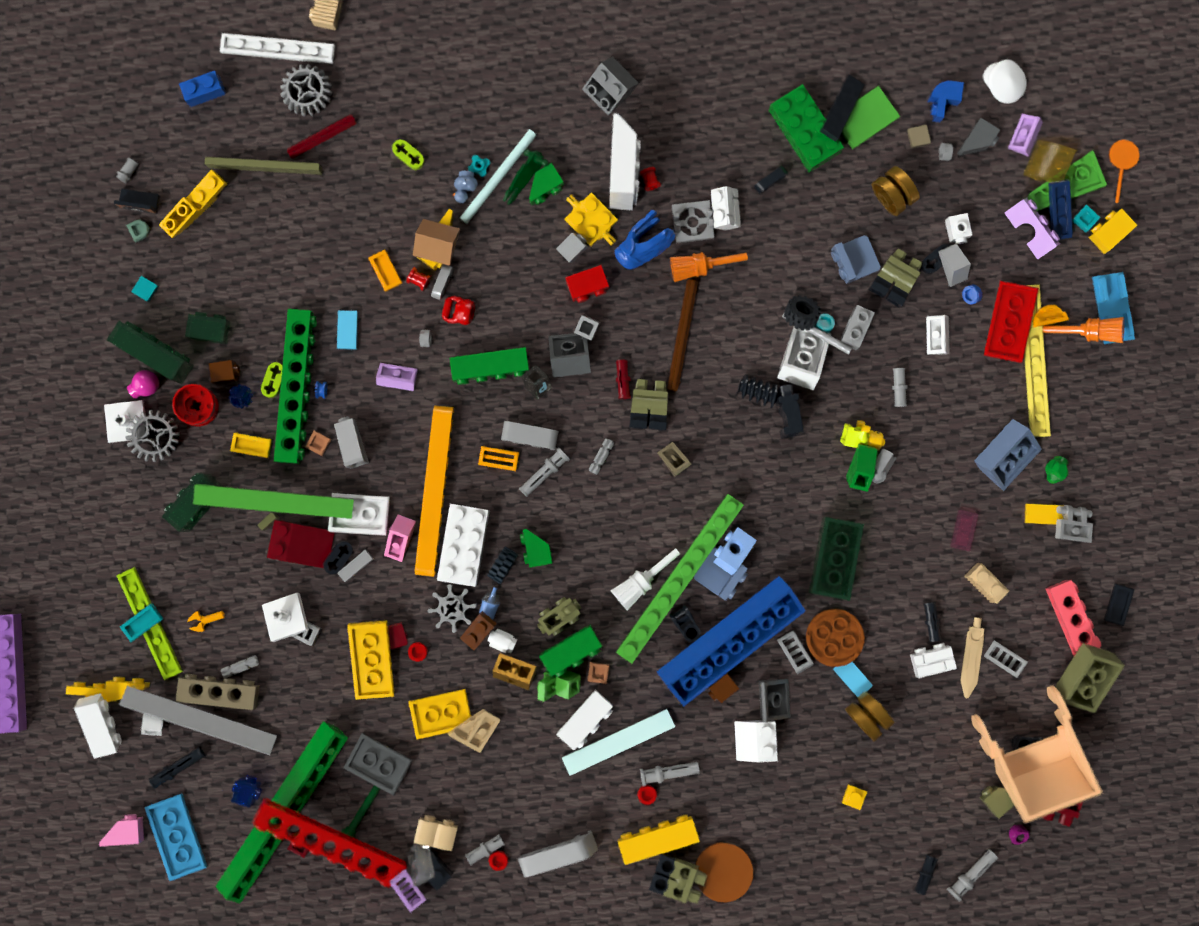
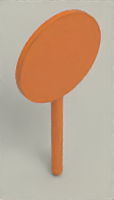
(1123, 156)

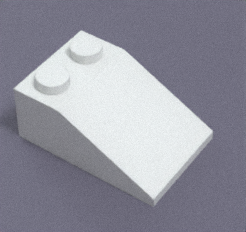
(803, 359)

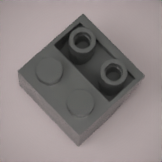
(610, 85)

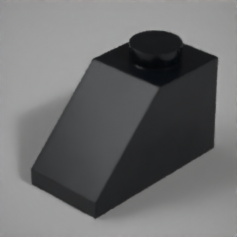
(441, 871)

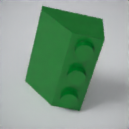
(571, 651)

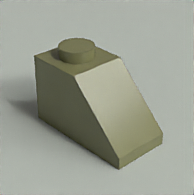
(997, 800)

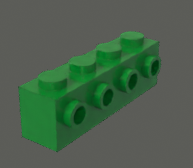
(488, 365)

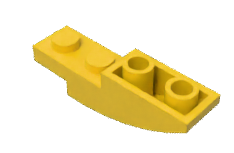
(193, 205)
(112, 692)

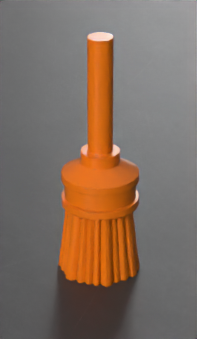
(699, 264)
(1094, 329)

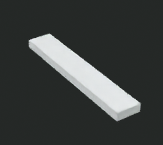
(277, 48)

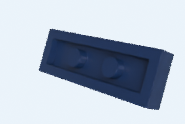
(1060, 208)

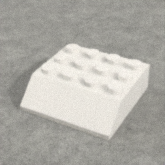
(624, 166)

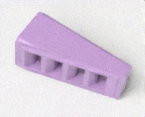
(415, 901)

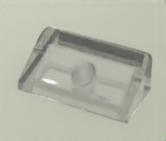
(420, 864)

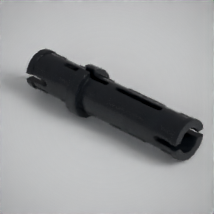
(158, 779)

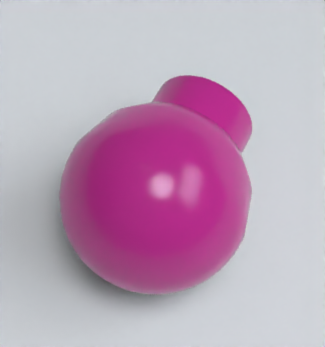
(143, 384)

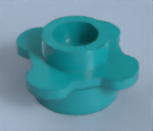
(479, 170)

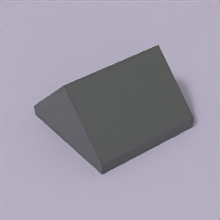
(774, 699)

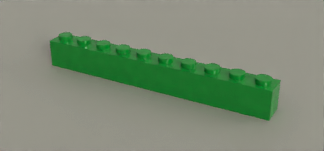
(291, 794)

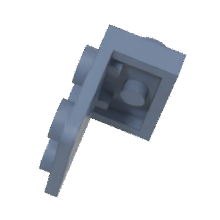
(855, 259)
(717, 579)

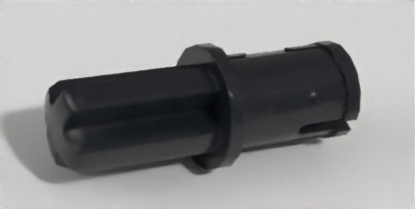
(926, 875)

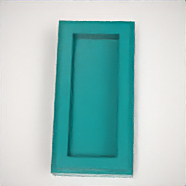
(141, 622)

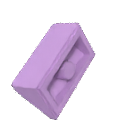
(1025, 134)
(396, 376)

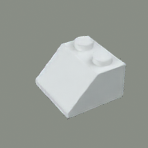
(755, 741)

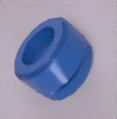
(972, 294)

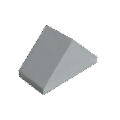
(954, 264)

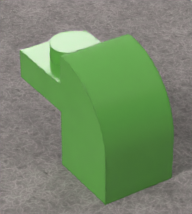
(565, 685)

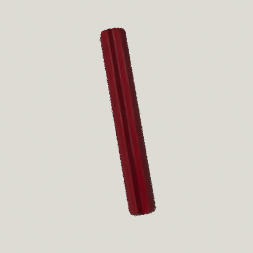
(321, 136)

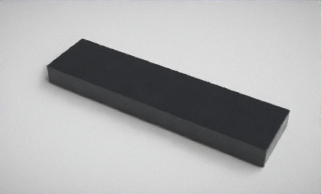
(842, 108)

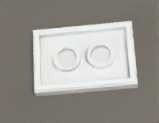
(368, 515)

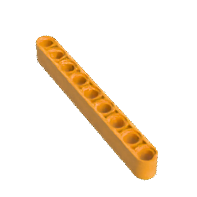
(433, 491)

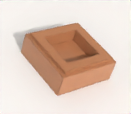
(318, 443)
(598, 672)

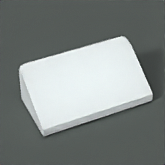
(938, 334)

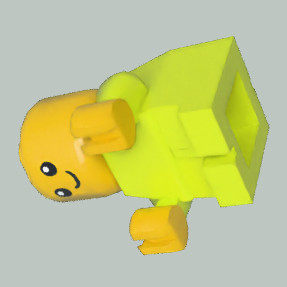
(861, 435)

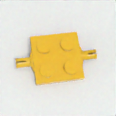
(591, 219)

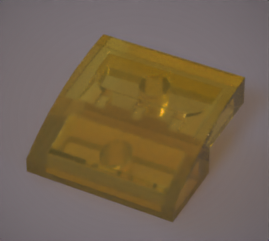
(1049, 161)

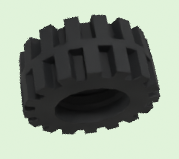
(800, 320)

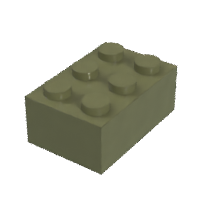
(1089, 677)

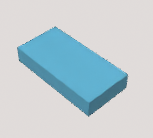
(347, 330)
(853, 678)

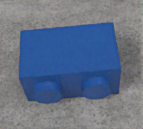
(202, 88)

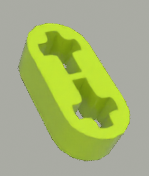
(405, 157)
(269, 378)

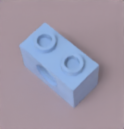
(741, 542)

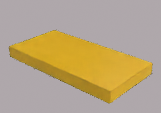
(371, 659)

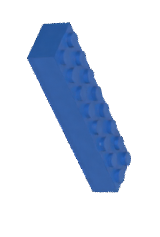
(731, 641)

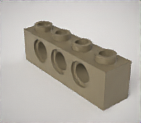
(187, 693)

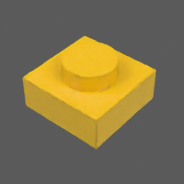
(854, 797)

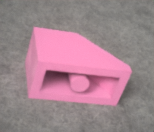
(399, 537)
(125, 831)

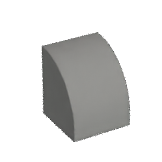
(587, 327)

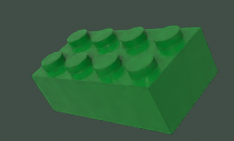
(801, 125)

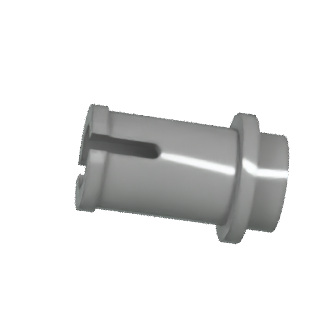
(127, 170)

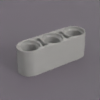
(529, 435)

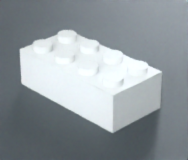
(463, 545)

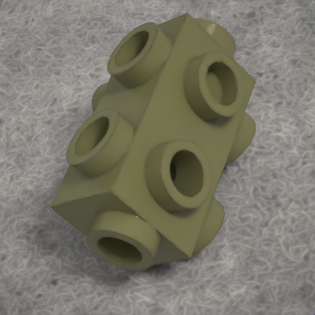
(565, 612)

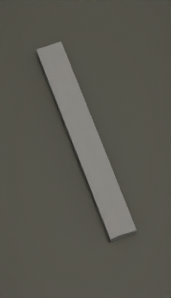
(198, 720)

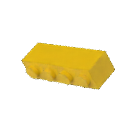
(657, 840)

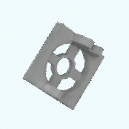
(704, 206)

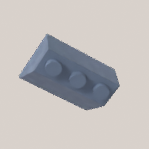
(1008, 454)

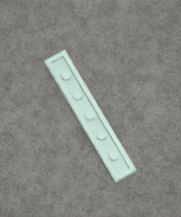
(618, 742)

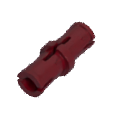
(623, 379)

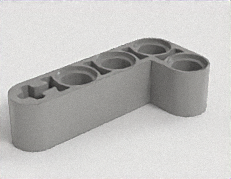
(558, 855)

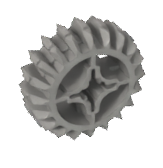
(311, 75)
(161, 432)

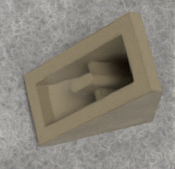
(674, 459)

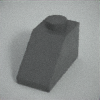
(980, 138)

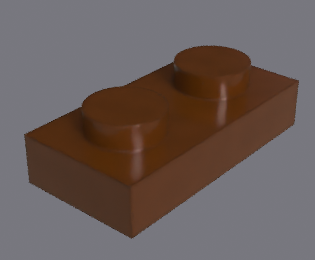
(478, 630)

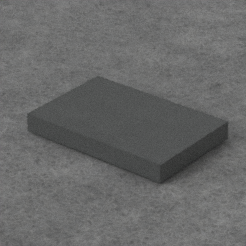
(378, 764)

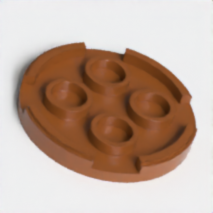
(835, 637)
(727, 872)

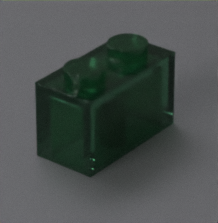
(207, 328)

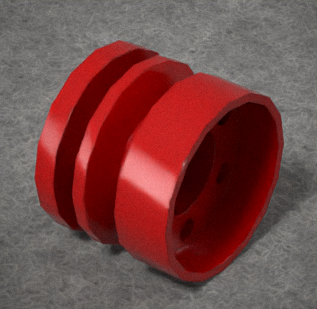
(185, 401)

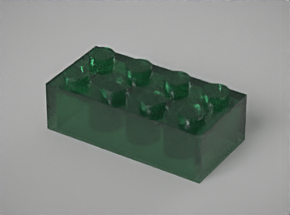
(147, 350)
(836, 558)

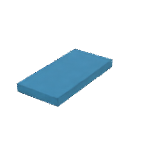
(175, 837)

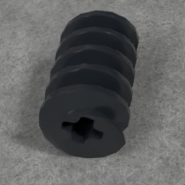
(757, 390)

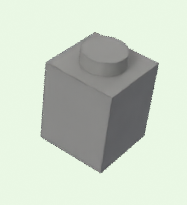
(572, 247)

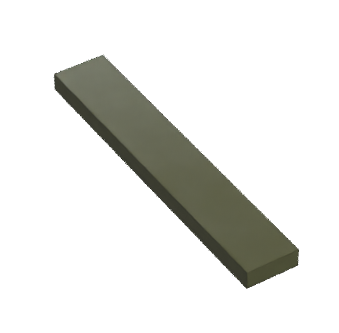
(263, 165)

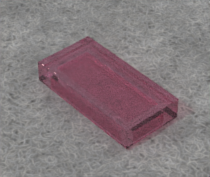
(964, 530)

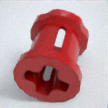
(650, 178)
(418, 279)

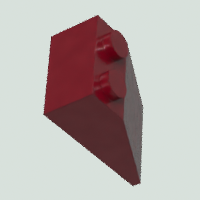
(299, 544)

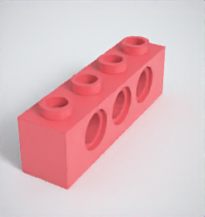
(1057, 594)

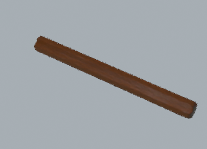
(682, 335)

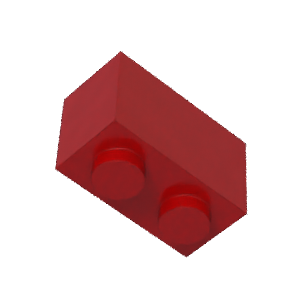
(587, 284)

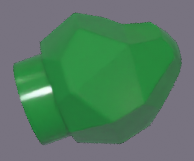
(1057, 469)

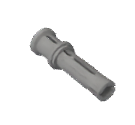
(552, 463)
(660, 774)
(969, 878)

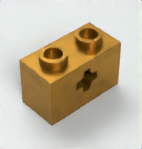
(514, 671)

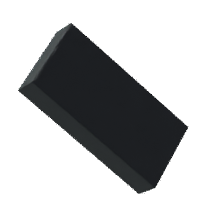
(1119, 604)

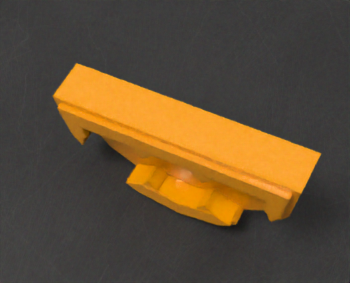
(1048, 315)

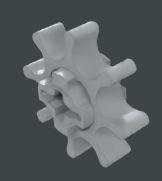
(460, 615)

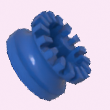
(321, 389)

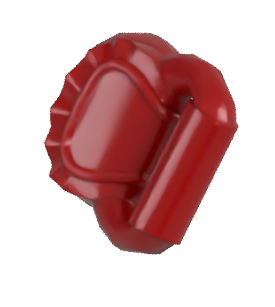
(463, 311)

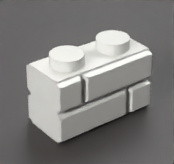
(725, 208)
(932, 661)

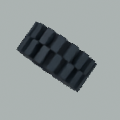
(502, 565)

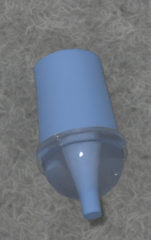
(490, 603)

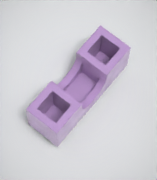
(1044, 238)

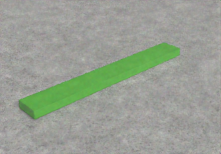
(273, 501)

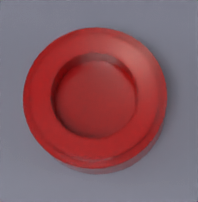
(417, 652)
(647, 794)
(498, 860)

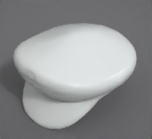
(1005, 81)

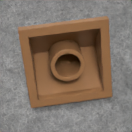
(435, 242)

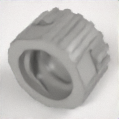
(945, 151)
(425, 338)

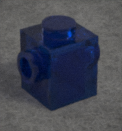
(246, 791)

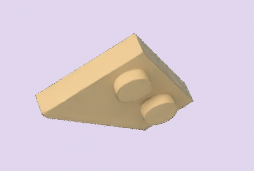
(476, 730)

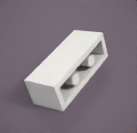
(585, 720)
(97, 725)

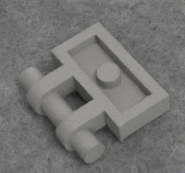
(1074, 530)

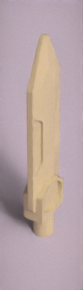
(972, 657)

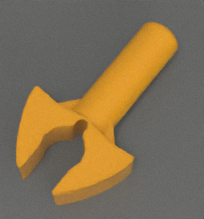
(205, 619)

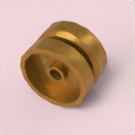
(895, 190)
(870, 715)

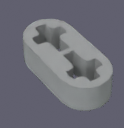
(442, 282)

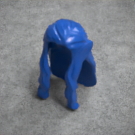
(634, 254)

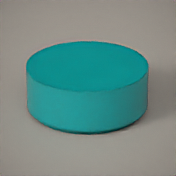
(825, 323)

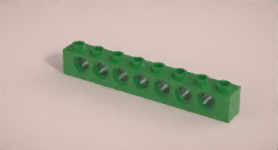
(295, 319)

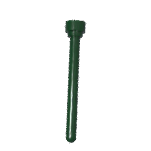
(350, 830)

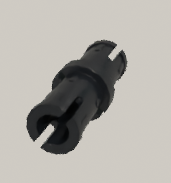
(932, 621)

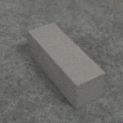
(355, 566)

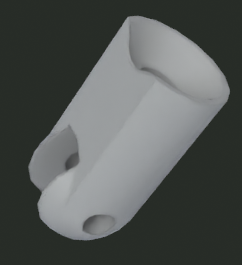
(883, 464)

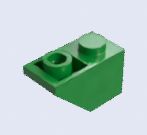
(545, 182)
(862, 468)
(537, 549)

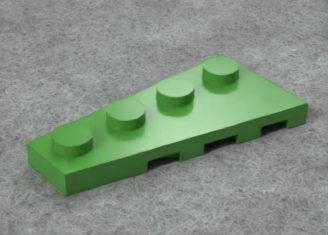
(1083, 177)

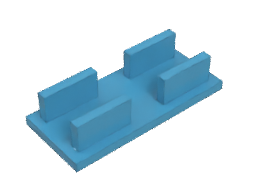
(1113, 301)

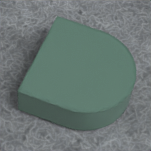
(138, 230)

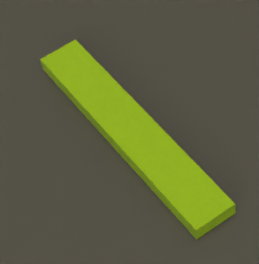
(156, 636)

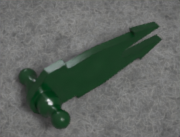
(525, 173)

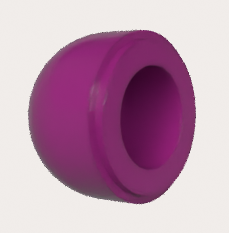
(1017, 830)

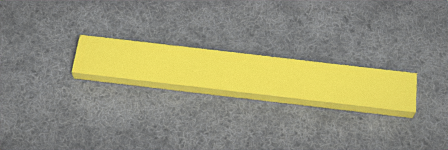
(1036, 378)

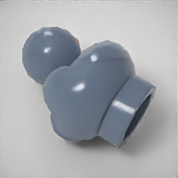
(464, 183)

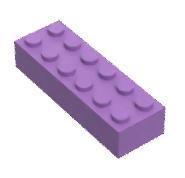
(12, 675)

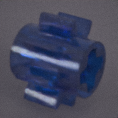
(240, 396)

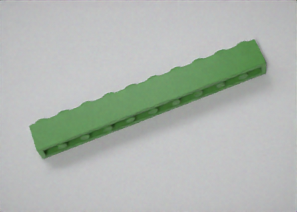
(679, 578)

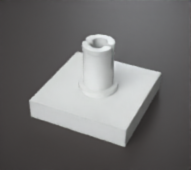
(118, 418)
(285, 617)

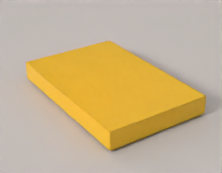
(439, 713)

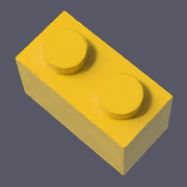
(1112, 231)

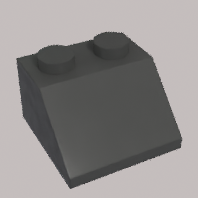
(569, 355)

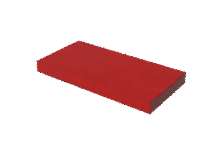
(1011, 321)

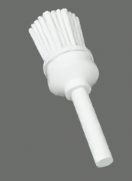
(640, 582)

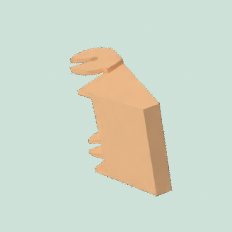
(1045, 773)

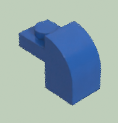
(945, 93)

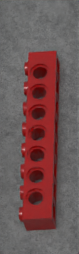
(307, 825)

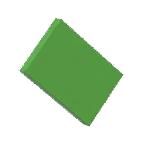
(869, 117)

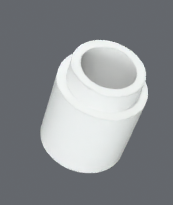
(502, 641)

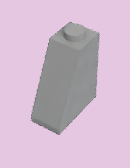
(350, 443)

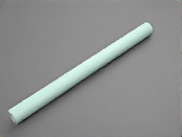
(498, 176)

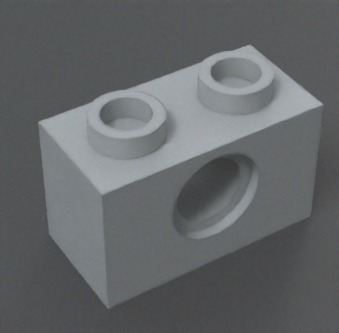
(857, 327)

